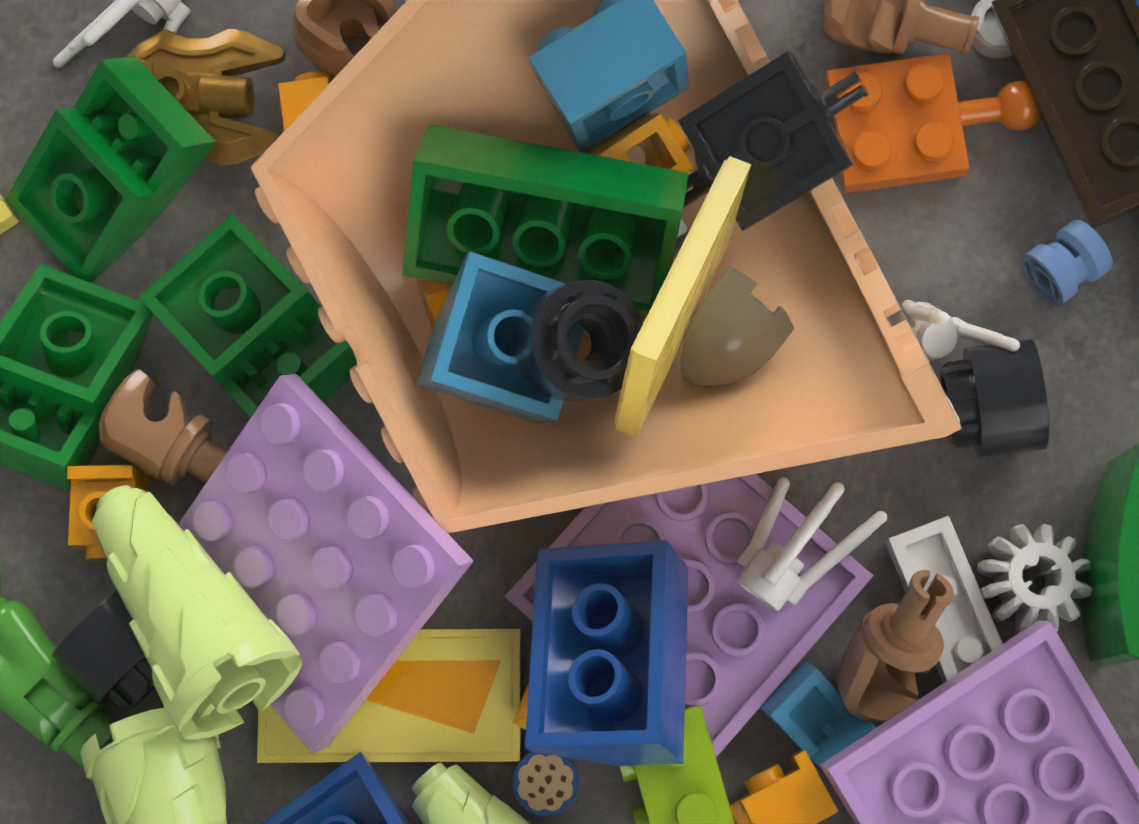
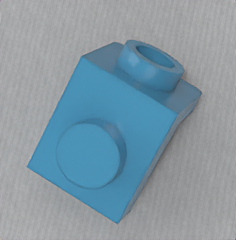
(814, 715)

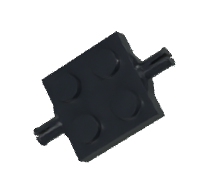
(777, 127)

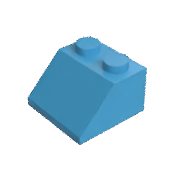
(610, 69)
(475, 336)

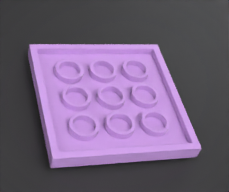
(323, 552)
(734, 641)
(995, 746)

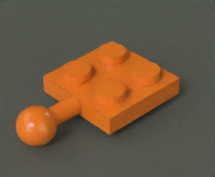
(913, 122)

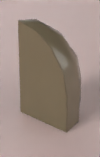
(731, 333)

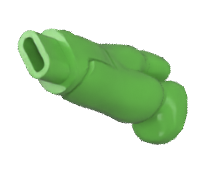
(39, 691)

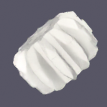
(1055, 566)

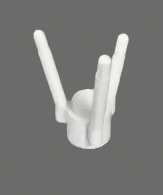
(149, 10)
(939, 331)
(774, 573)

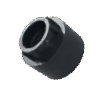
(544, 349)
(998, 399)
(106, 656)

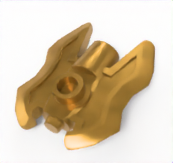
(204, 81)

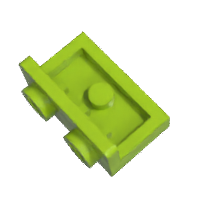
(683, 791)

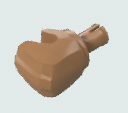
(893, 24)
(327, 26)
(163, 448)
(890, 647)

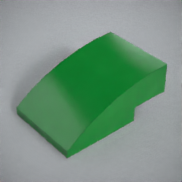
(107, 167)
(247, 318)
(59, 365)
(1113, 550)

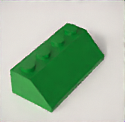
(541, 212)

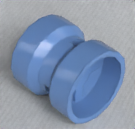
(1067, 262)

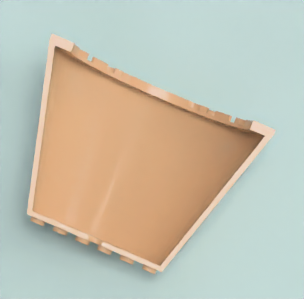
(343, 201)

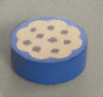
(545, 783)

